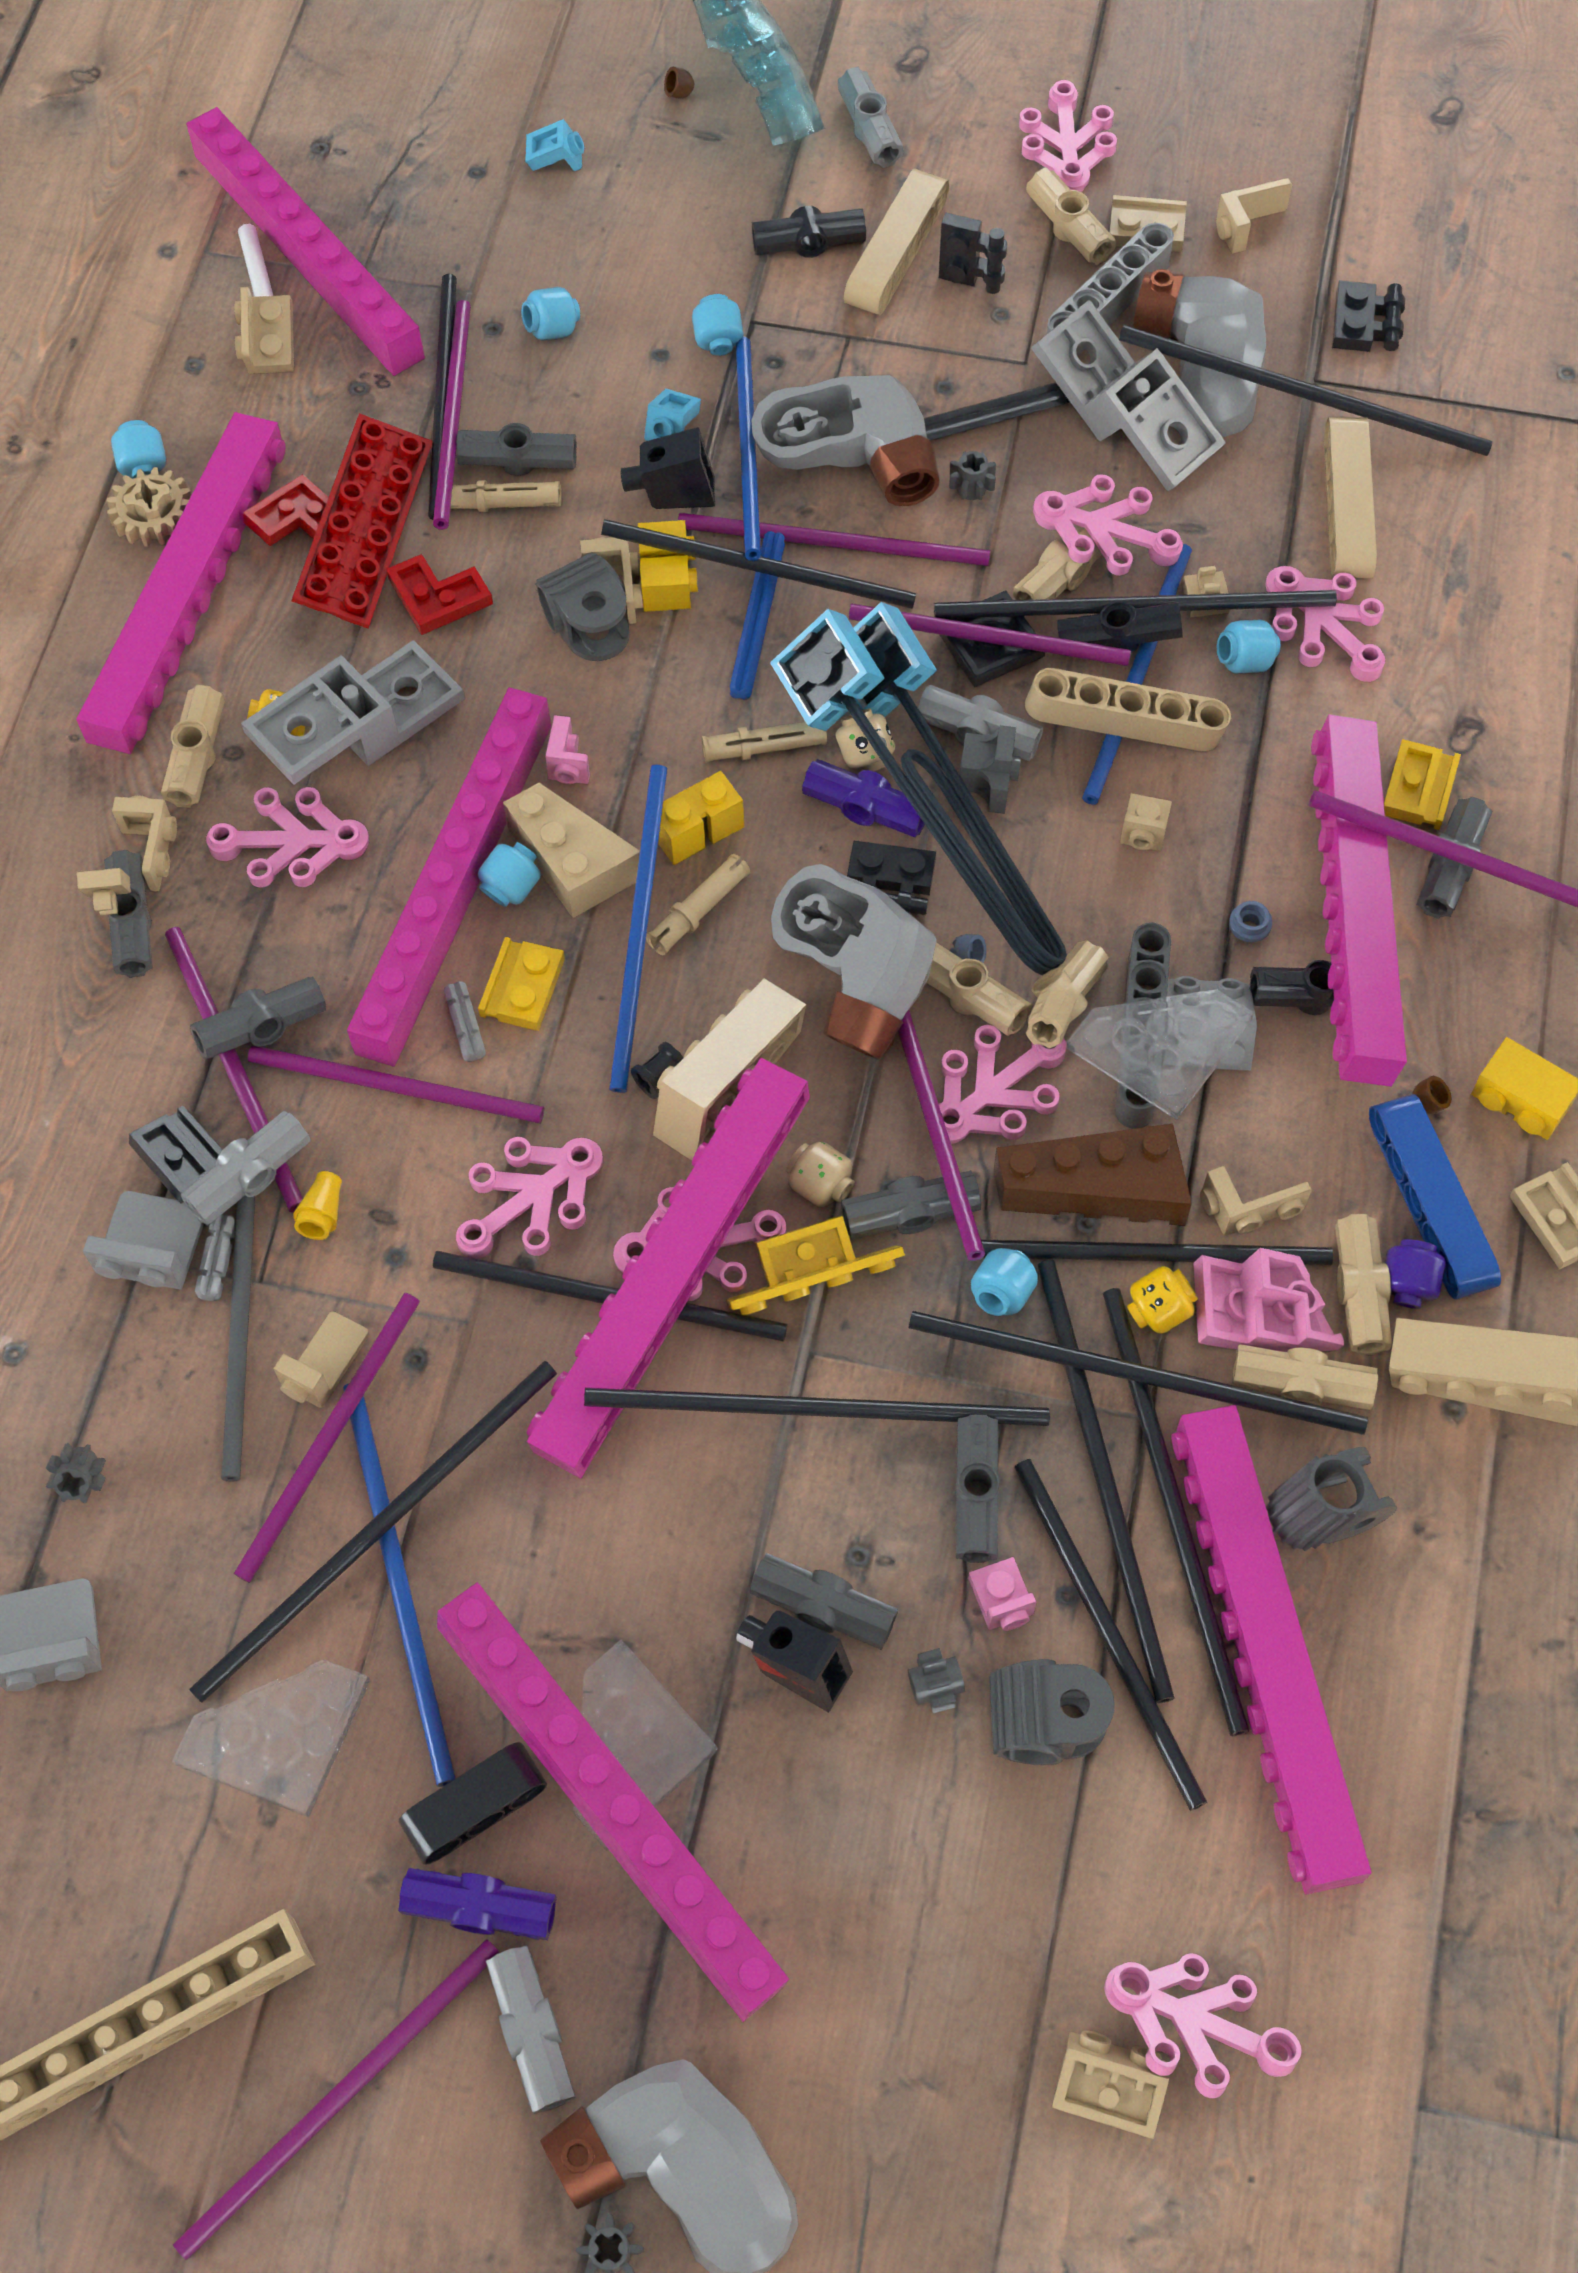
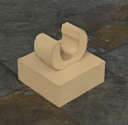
(1205, 582)
(103, 887)

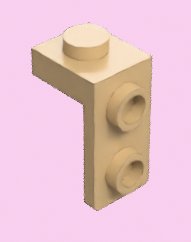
(1241, 205)
(623, 562)
(149, 818)
(1223, 1202)
(323, 1361)

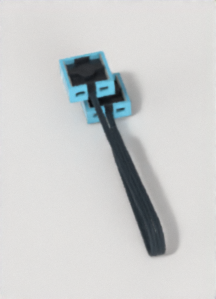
(870, 667)

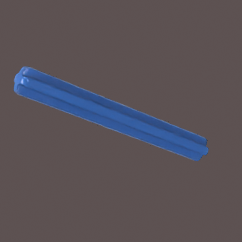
(756, 621)

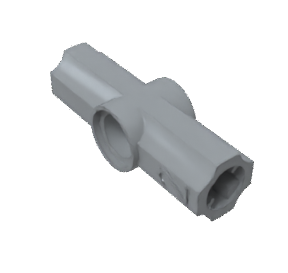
(870, 117)
(977, 716)
(245, 1167)
(530, 2029)

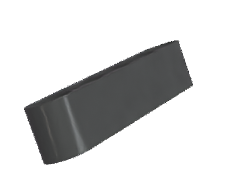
(1148, 969)

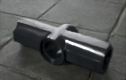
(808, 231)
(1124, 626)
(1293, 987)

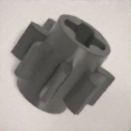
(972, 475)
(75, 1473)
(936, 1680)
(611, 2234)

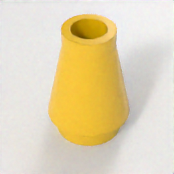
(319, 1208)

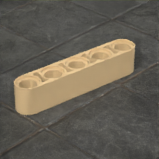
(896, 241)
(1350, 497)
(1147, 705)

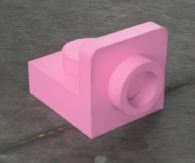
(561, 755)
(1002, 1595)

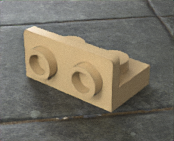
(265, 332)
(1110, 2084)

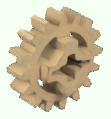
(131, 511)

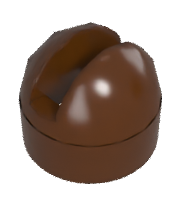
(678, 83)
(1433, 1094)

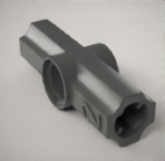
(516, 449)
(1446, 876)
(130, 932)
(258, 1017)
(905, 1205)
(977, 1514)
(823, 1601)

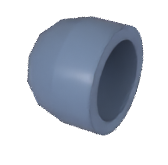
(969, 946)

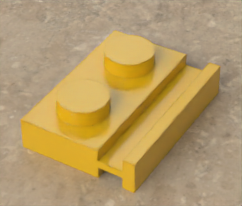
(1420, 784)
(521, 983)

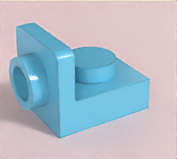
(554, 144)
(670, 413)

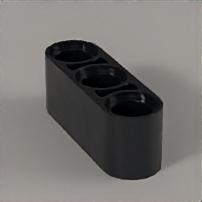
(472, 1803)

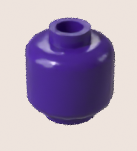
(1415, 1272)

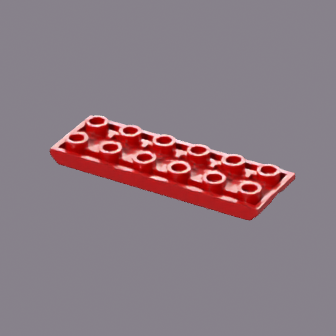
(362, 521)

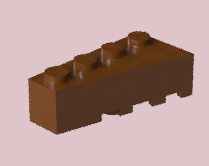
(1096, 1175)

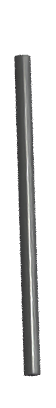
(238, 1340)

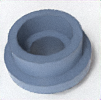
(1253, 912)

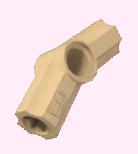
(1063, 992)

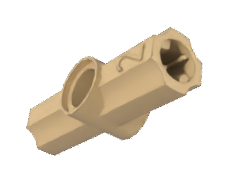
(1071, 216)
(1055, 572)
(193, 746)
(976, 993)
(1363, 1284)
(1305, 1376)

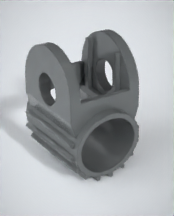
(583, 600)
(1304, 1516)
(1029, 1715)

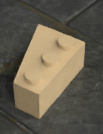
(573, 851)

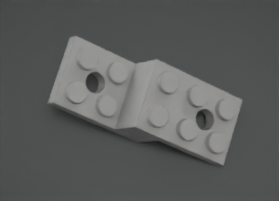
(1128, 395)
(352, 711)

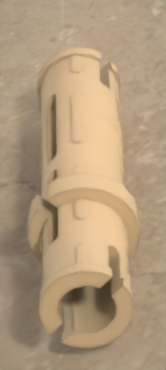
(511, 495)
(719, 747)
(685, 916)

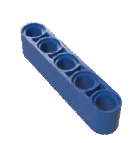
(1434, 1195)

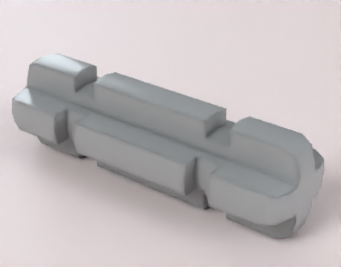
(464, 1021)
(215, 1258)

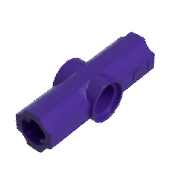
(862, 797)
(477, 1904)

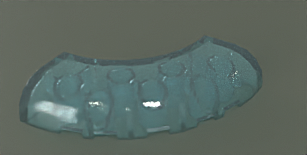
(765, 62)

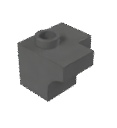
(990, 765)

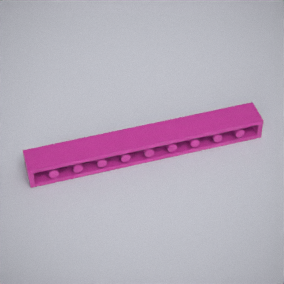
(306, 242)
(181, 585)
(448, 879)
(1358, 908)
(670, 1264)
(1271, 1653)
(611, 1802)

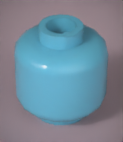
(550, 313)
(717, 324)
(137, 447)
(1248, 646)
(509, 874)
(1004, 1282)

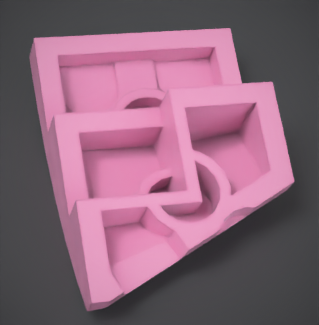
(1260, 1304)

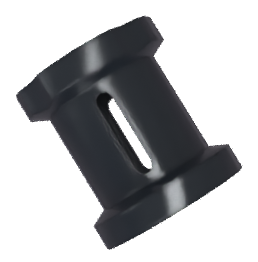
(650, 1072)

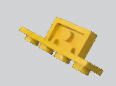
(808, 1258)

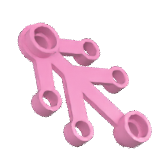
(1071, 171)
(1103, 525)
(1327, 619)
(292, 841)
(995, 1090)
(533, 1191)
(718, 1268)
(1194, 2020)

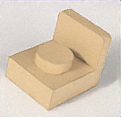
(1145, 822)

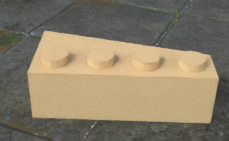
(708, 1075)
(1488, 1368)

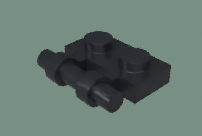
(961, 248)
(1355, 314)
(895, 870)

